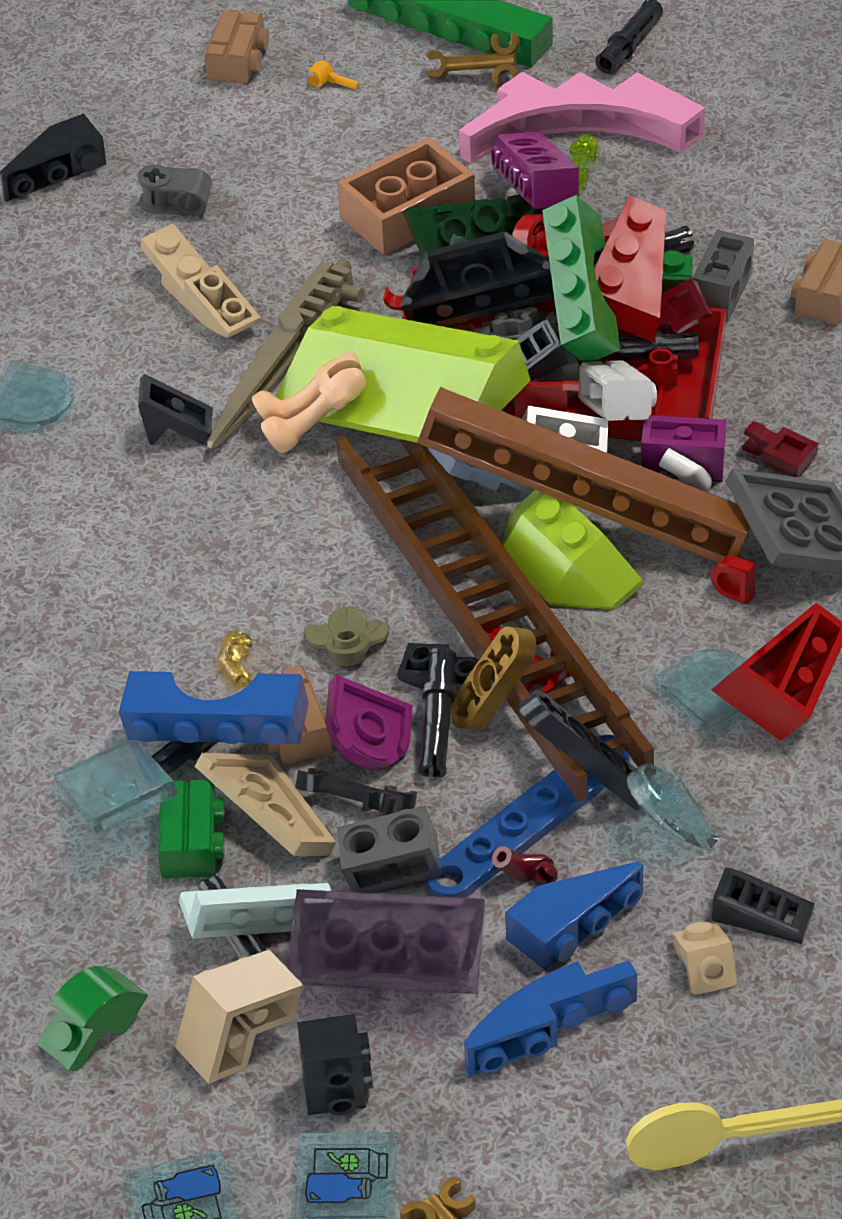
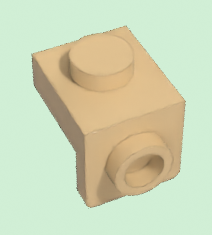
(707, 957)

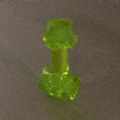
(582, 150)

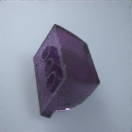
(387, 942)

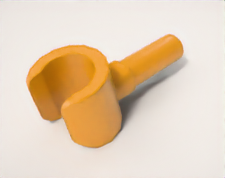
(324, 72)

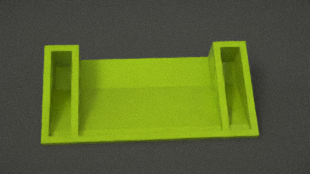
(405, 368)

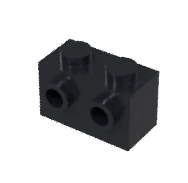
(334, 1064)

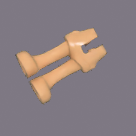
(291, 418)

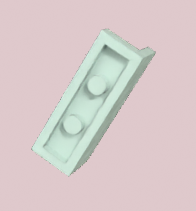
(242, 909)

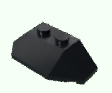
(477, 281)

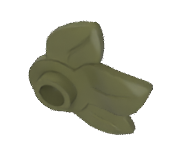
(346, 635)

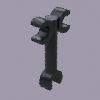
(385, 800)

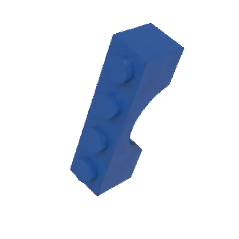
(263, 712)

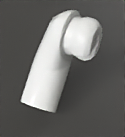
(686, 470)

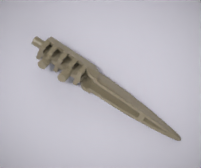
(326, 287)

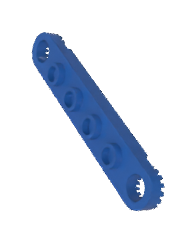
(515, 827)

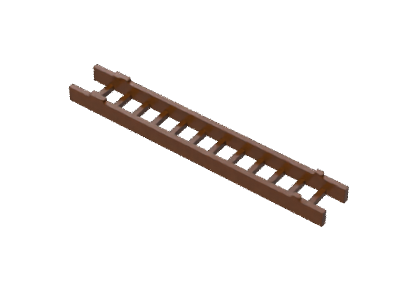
(510, 577)

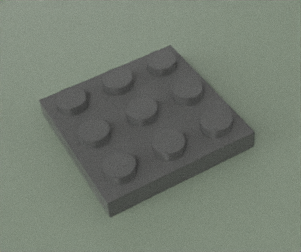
(792, 518)

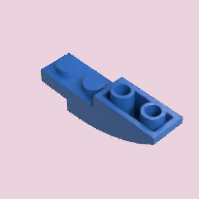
(530, 1017)

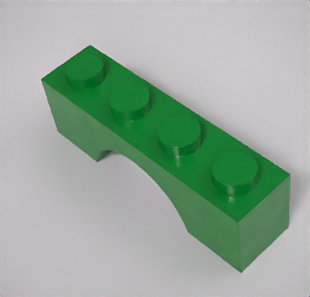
(583, 316)

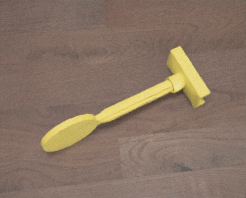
(689, 1131)

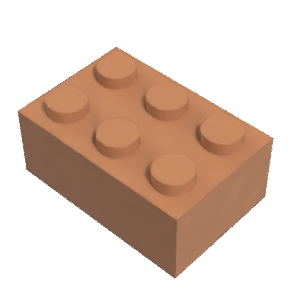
(411, 178)

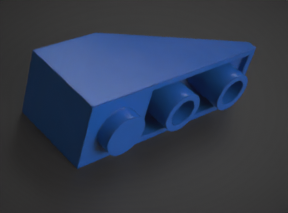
(565, 912)

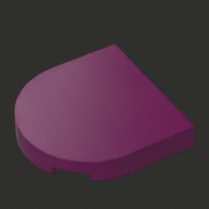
(367, 724)

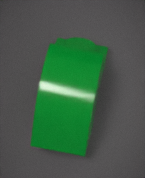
(88, 1005)

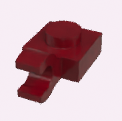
(683, 307)
(781, 450)

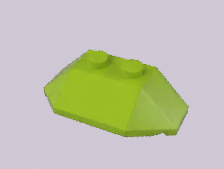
(567, 555)

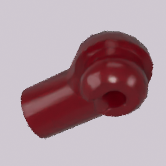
(525, 866)

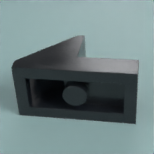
(167, 408)

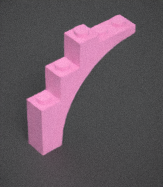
(583, 104)

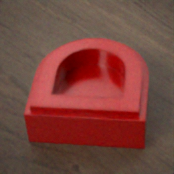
(735, 578)

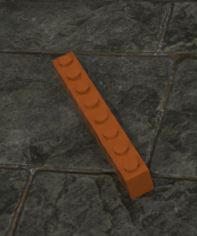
(583, 476)

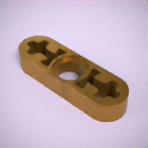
(509, 657)

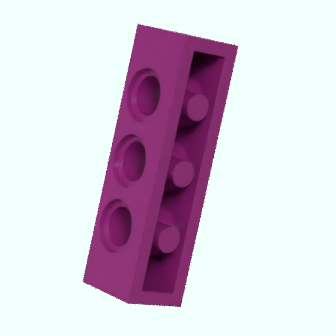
(535, 168)

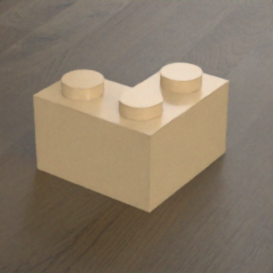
(230, 1008)

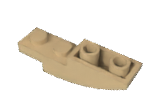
(197, 286)

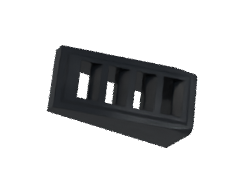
(544, 347)
(741, 915)

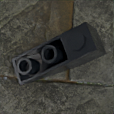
(53, 157)

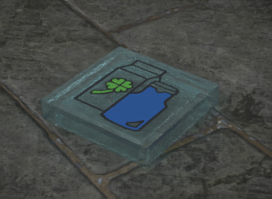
(347, 1175)
(183, 1189)

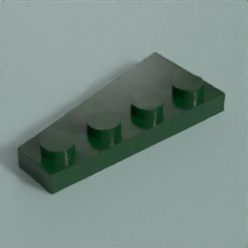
(435, 225)

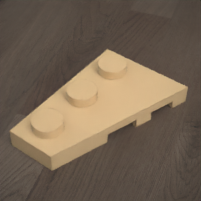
(270, 799)

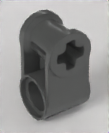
(175, 192)

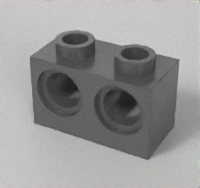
(725, 270)
(389, 850)

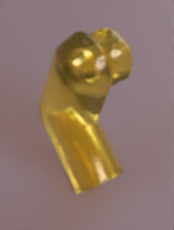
(230, 655)

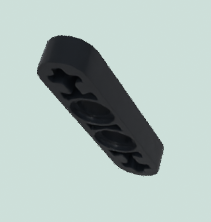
(579, 744)

